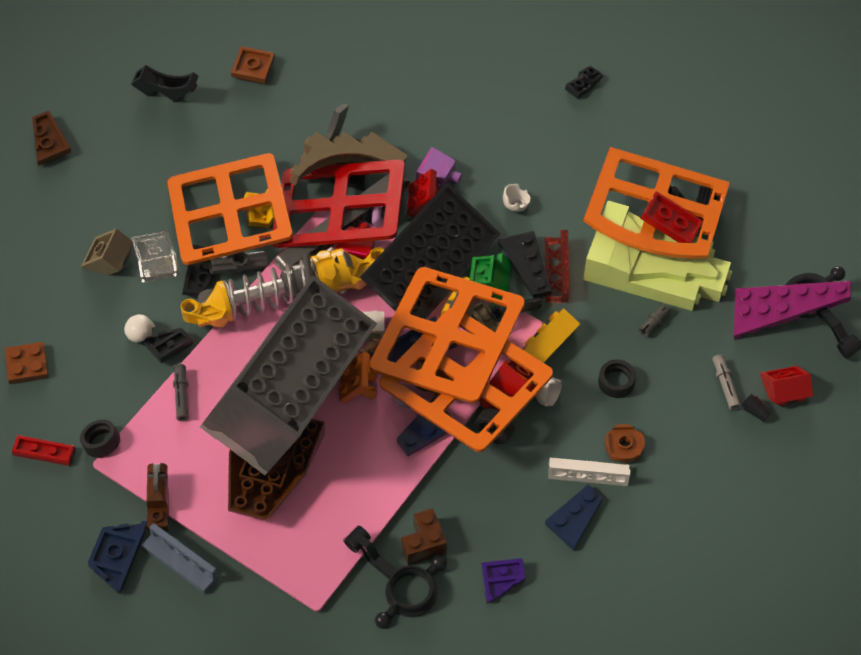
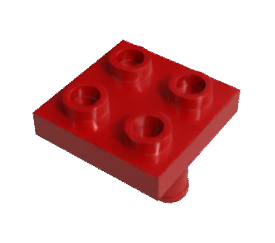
(421, 192)

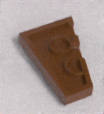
(48, 139)

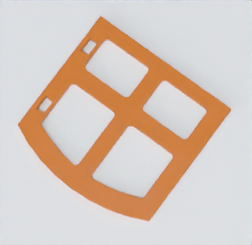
(644, 240)

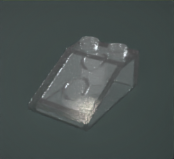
(155, 256)

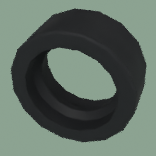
(621, 366)
(485, 417)
(105, 447)

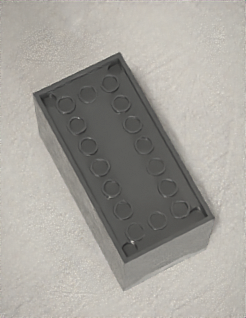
(289, 376)

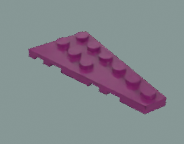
(784, 303)

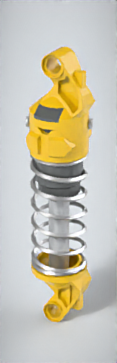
(332, 267)

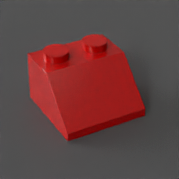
(787, 384)

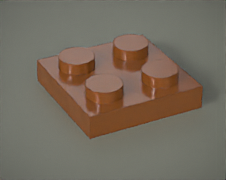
(253, 64)
(26, 362)

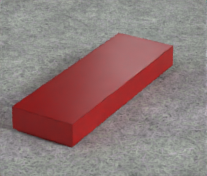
(43, 450)

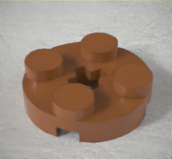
(624, 453)

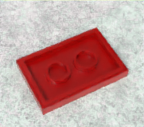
(671, 219)

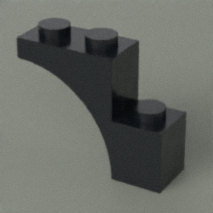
(173, 87)

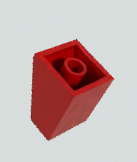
(509, 380)

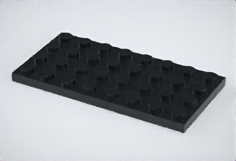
(439, 238)

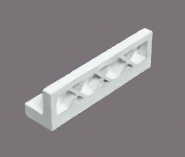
(589, 471)

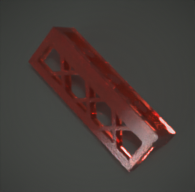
(563, 265)

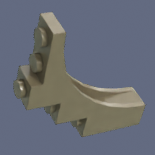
(343, 149)

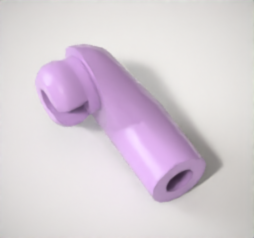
(377, 219)

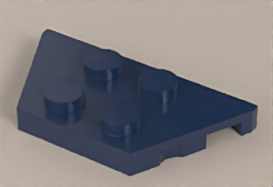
(116, 552)

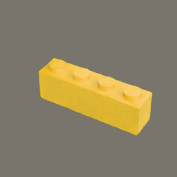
(551, 335)

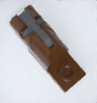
(157, 495)

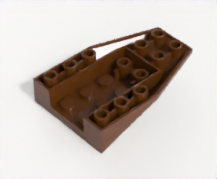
(260, 494)

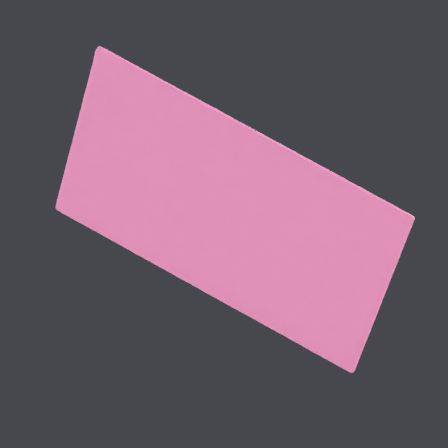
(352, 481)

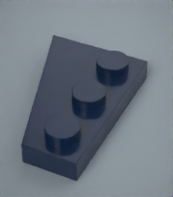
(420, 434)
(574, 516)

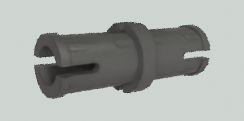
(654, 320)

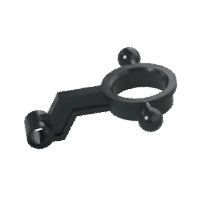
(846, 344)
(358, 540)

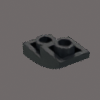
(584, 82)

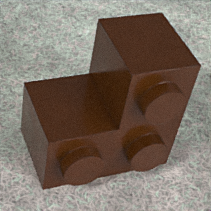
(427, 541)

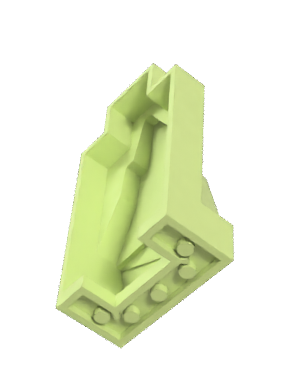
(651, 275)

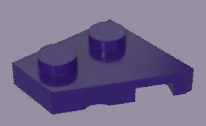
(501, 577)

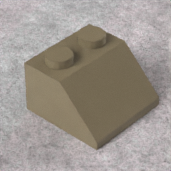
(108, 253)

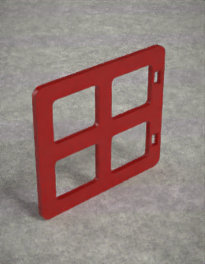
(340, 202)

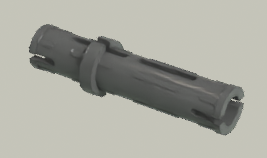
(180, 385)

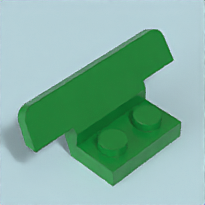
(491, 272)

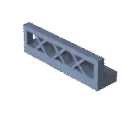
(180, 559)

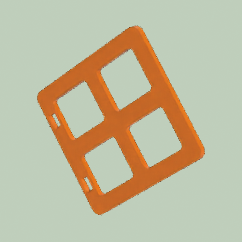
(228, 209)
(446, 335)
(434, 411)

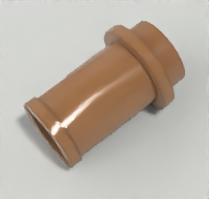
(371, 346)

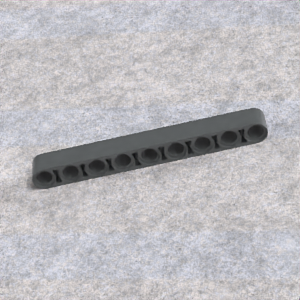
(352, 218)

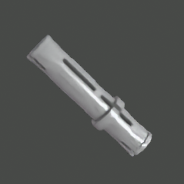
(724, 375)

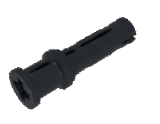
(529, 304)

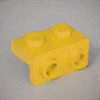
(260, 216)

